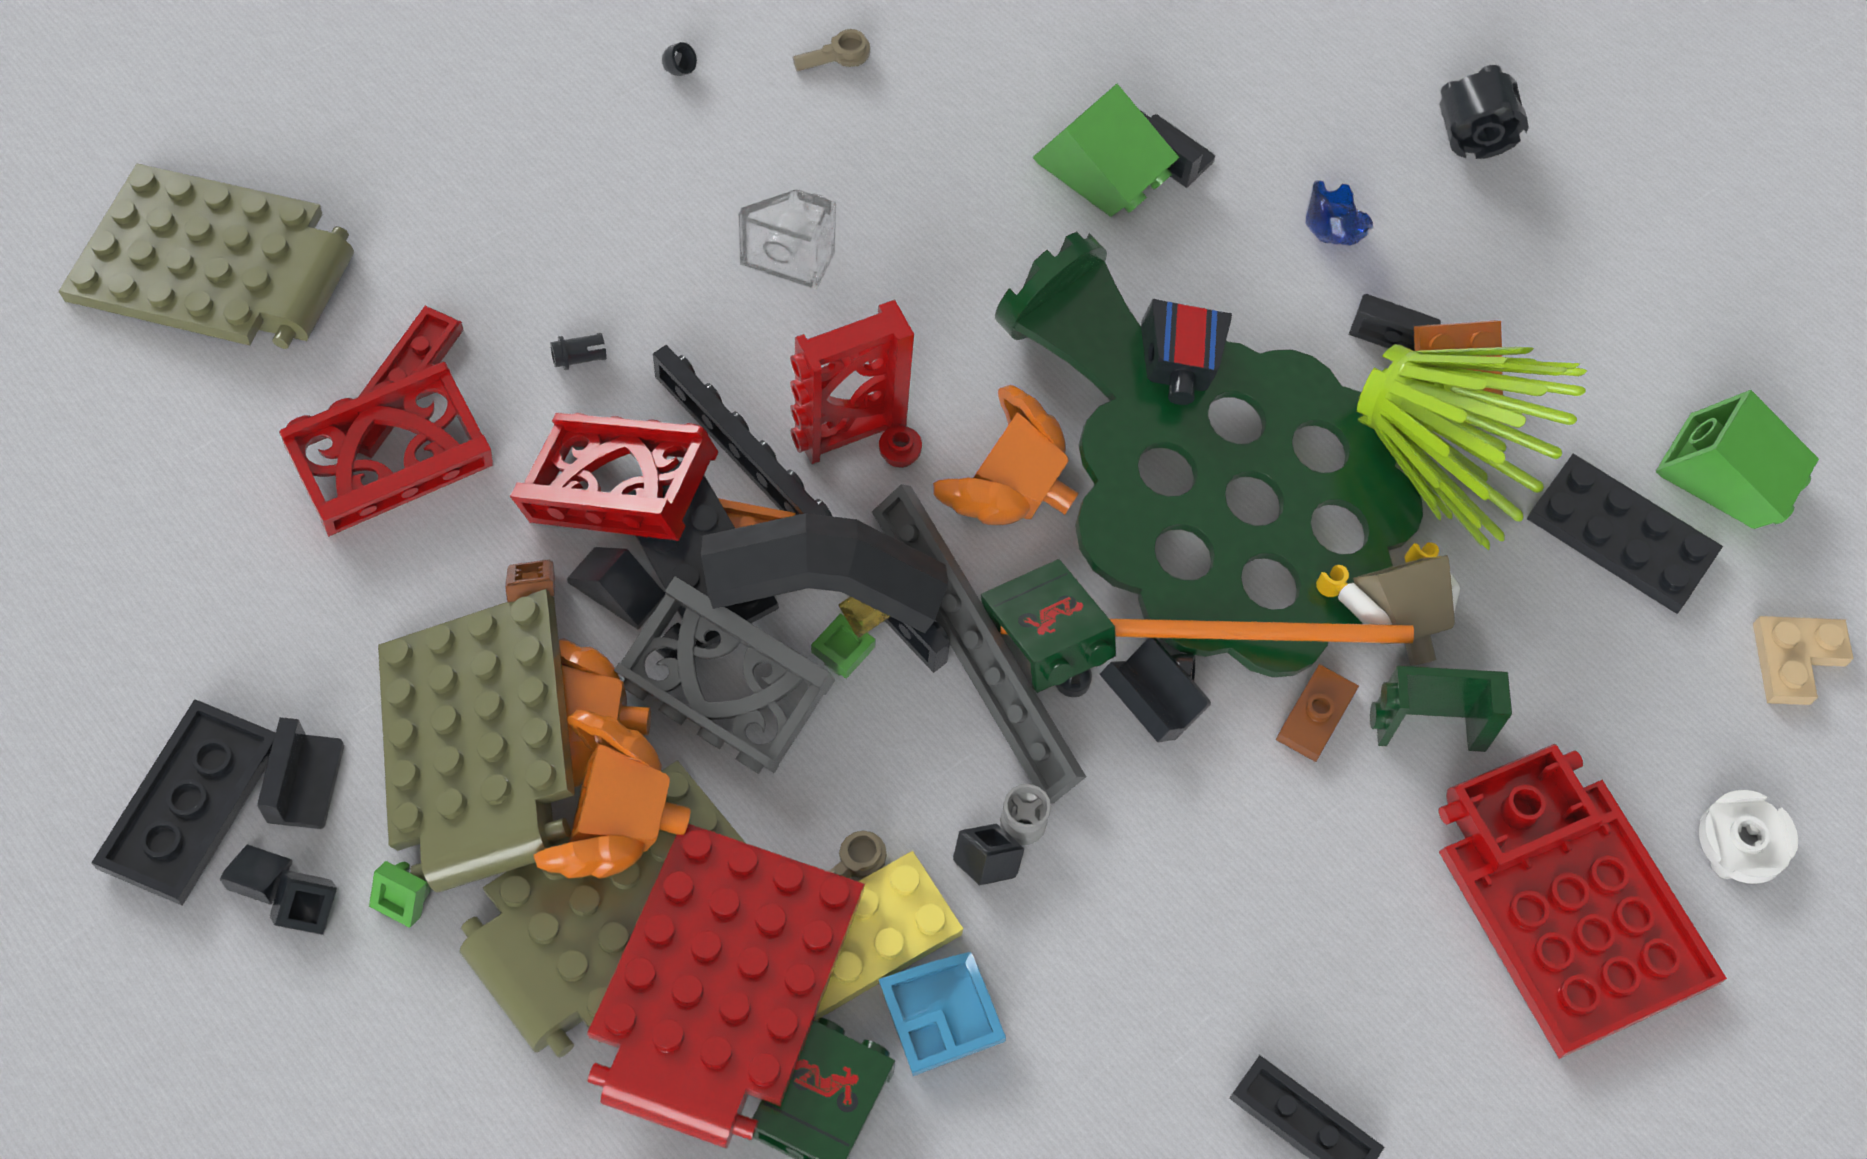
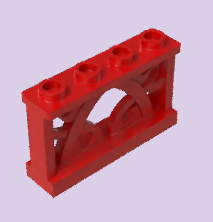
(879, 338)
(380, 406)
(562, 501)

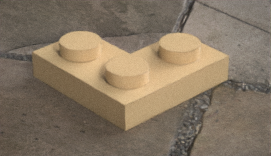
(1790, 648)

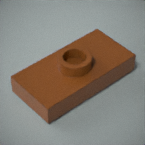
(529, 578)
(1317, 713)

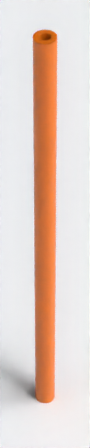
(1262, 631)

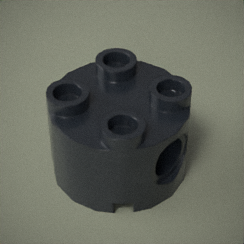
(1483, 113)

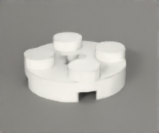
(1734, 858)

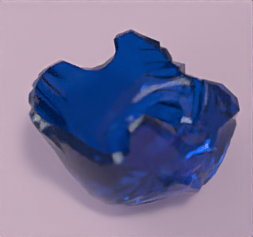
(1335, 217)

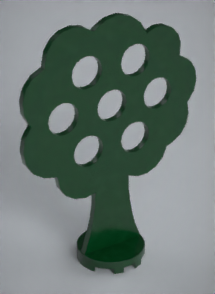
(1083, 319)

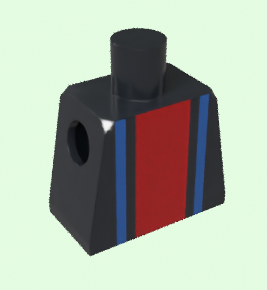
(1183, 347)

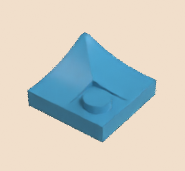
(941, 1012)

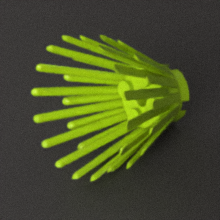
(1438, 394)

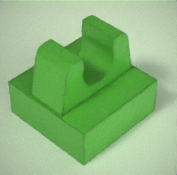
(841, 648)
(398, 893)

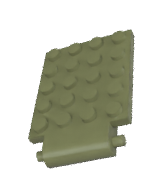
(210, 259)
(476, 741)
(564, 936)

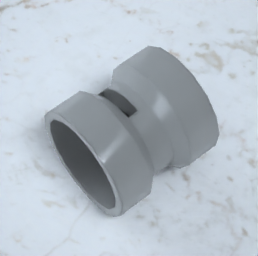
(1025, 804)

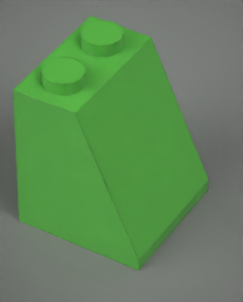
(1109, 154)
(1740, 460)

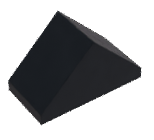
(618, 584)

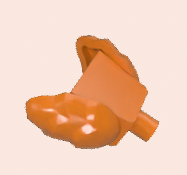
(1017, 471)
(597, 688)
(618, 803)

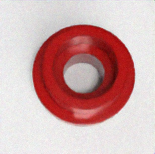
(896, 455)

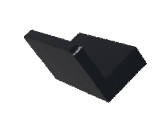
(1192, 156)
(1387, 322)
(1157, 690)
(299, 777)

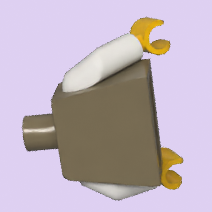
(1406, 594)

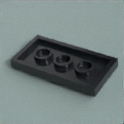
(1625, 533)
(684, 559)
(186, 802)

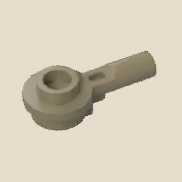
(848, 49)
(860, 855)

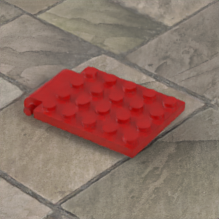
(1572, 900)
(719, 984)

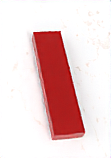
(423, 343)

